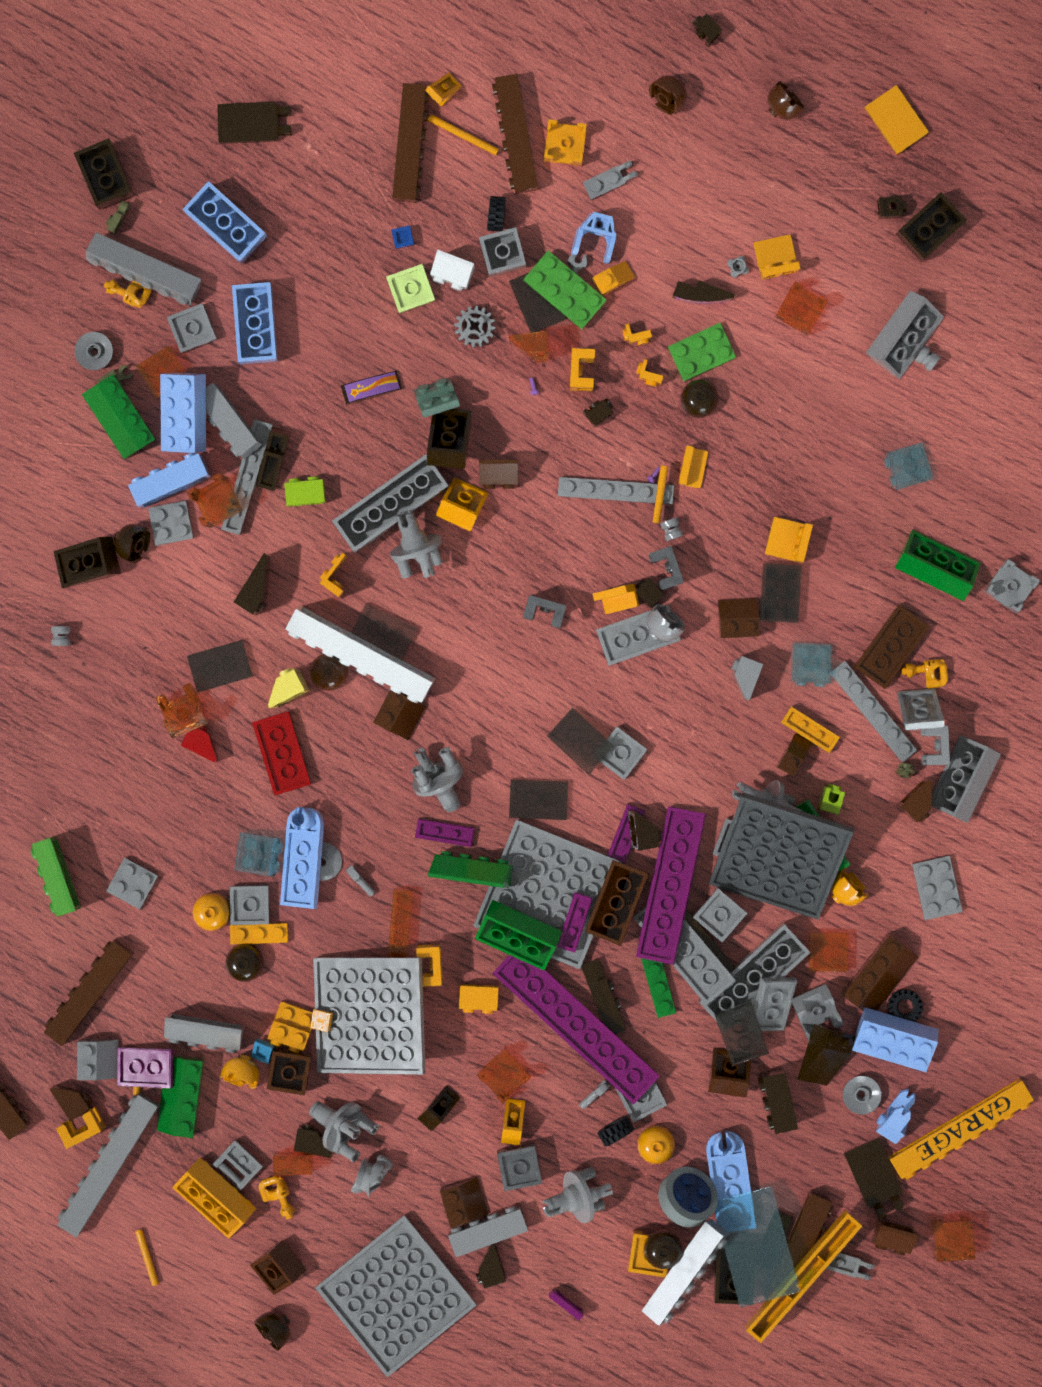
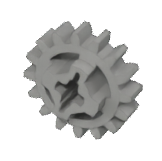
(481, 321)

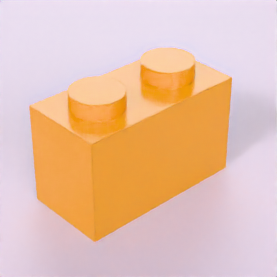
(478, 998)

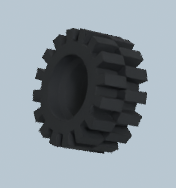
(496, 213)
(901, 995)
(615, 1131)

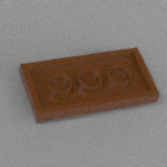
(891, 646)

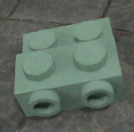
(436, 397)

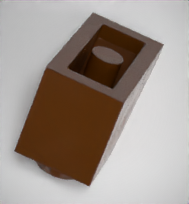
(794, 755)
(71, 1101)

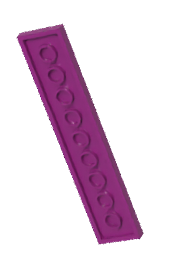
(578, 1027)

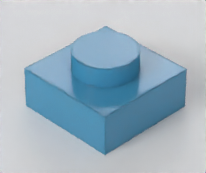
(262, 1051)

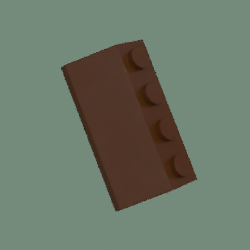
(617, 902)
(879, 974)

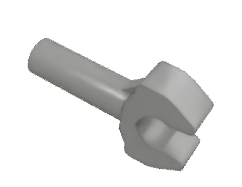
(575, 266)
(355, 875)
(599, 1090)

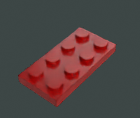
(281, 753)

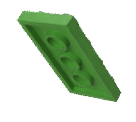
(564, 290)

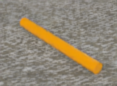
(464, 135)

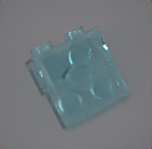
(908, 466)
(810, 664)
(258, 854)

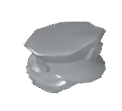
(371, 1175)

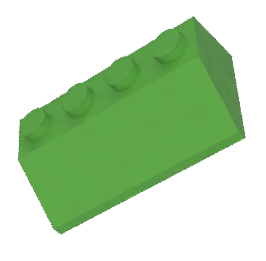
(56, 876)

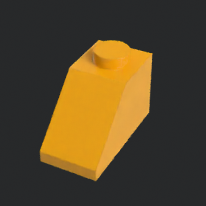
(613, 278)
(513, 1122)

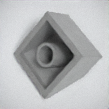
(746, 675)
(97, 1059)

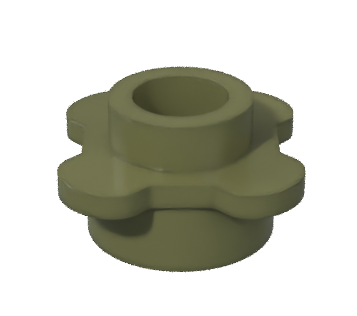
(905, 770)

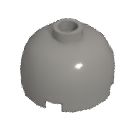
(663, 624)

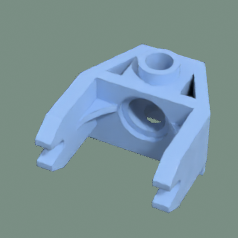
(605, 230)
(895, 1119)

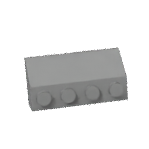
(905, 334)
(964, 778)
(204, 1031)

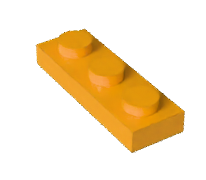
(810, 729)
(259, 933)

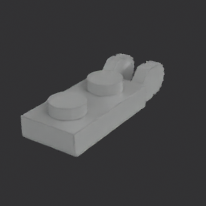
(608, 181)
(849, 1266)

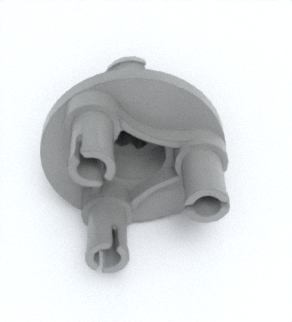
(416, 546)
(438, 778)
(773, 792)
(342, 1126)
(577, 1196)

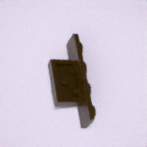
(602, 995)

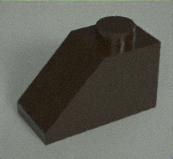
(642, 832)
(438, 1108)
(310, 1141)
(491, 1268)

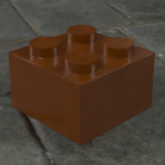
(289, 1072)

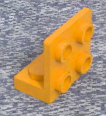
(776, 257)
(788, 539)
(334, 586)

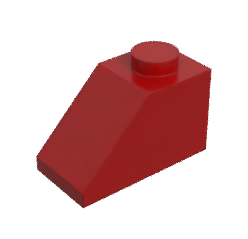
(201, 743)

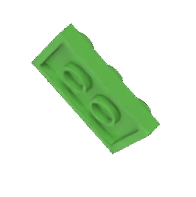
(701, 352)

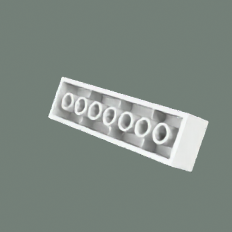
(360, 654)

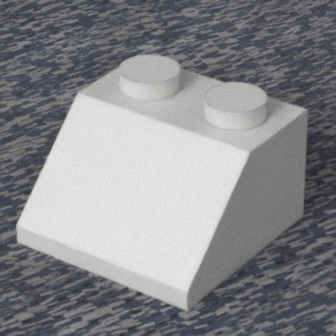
(452, 270)

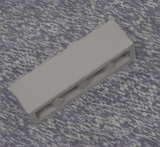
(230, 423)
(487, 1231)

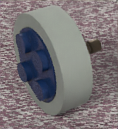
(688, 1196)

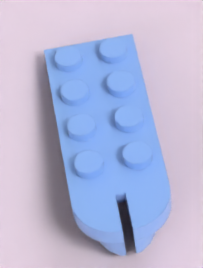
(302, 858)
(728, 1165)

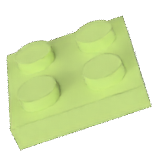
(410, 288)

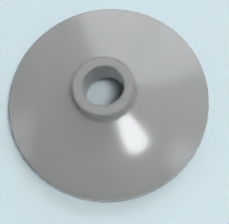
(84, 348)
(333, 862)
(868, 1102)

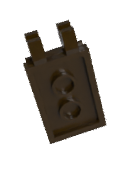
(251, 122)
(874, 1175)

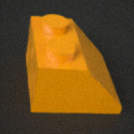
(462, 504)

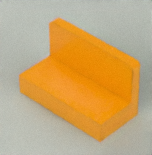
(693, 467)
(618, 598)

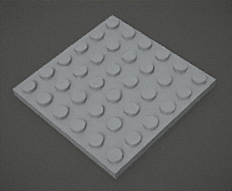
(545, 880)
(374, 1012)
(395, 1295)

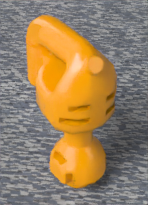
(130, 293)
(929, 670)
(277, 1193)

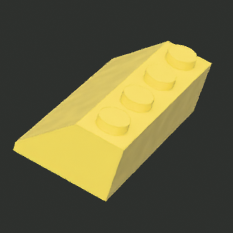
(287, 687)

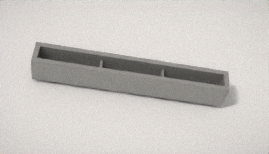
(109, 1163)

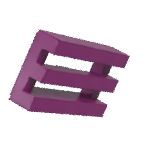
(566, 1304)

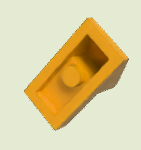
(443, 89)

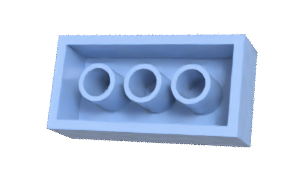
(224, 222)
(255, 323)
(183, 412)
(170, 480)
(895, 1039)

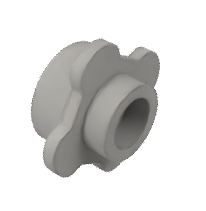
(737, 271)

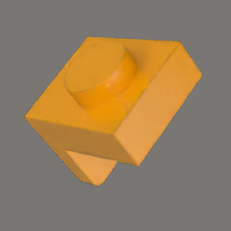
(640, 338)
(651, 378)

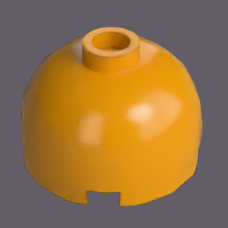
(848, 889)
(211, 911)
(241, 1072)
(656, 1144)

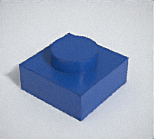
(402, 237)

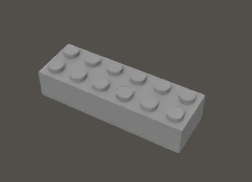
(379, 509)
(769, 959)

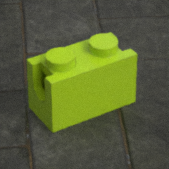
(305, 492)
(831, 799)

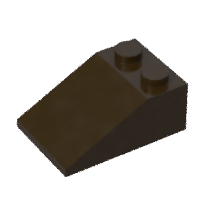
(87, 562)
(254, 592)
(825, 1054)

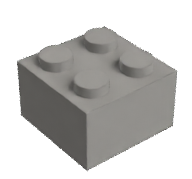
(502, 252)

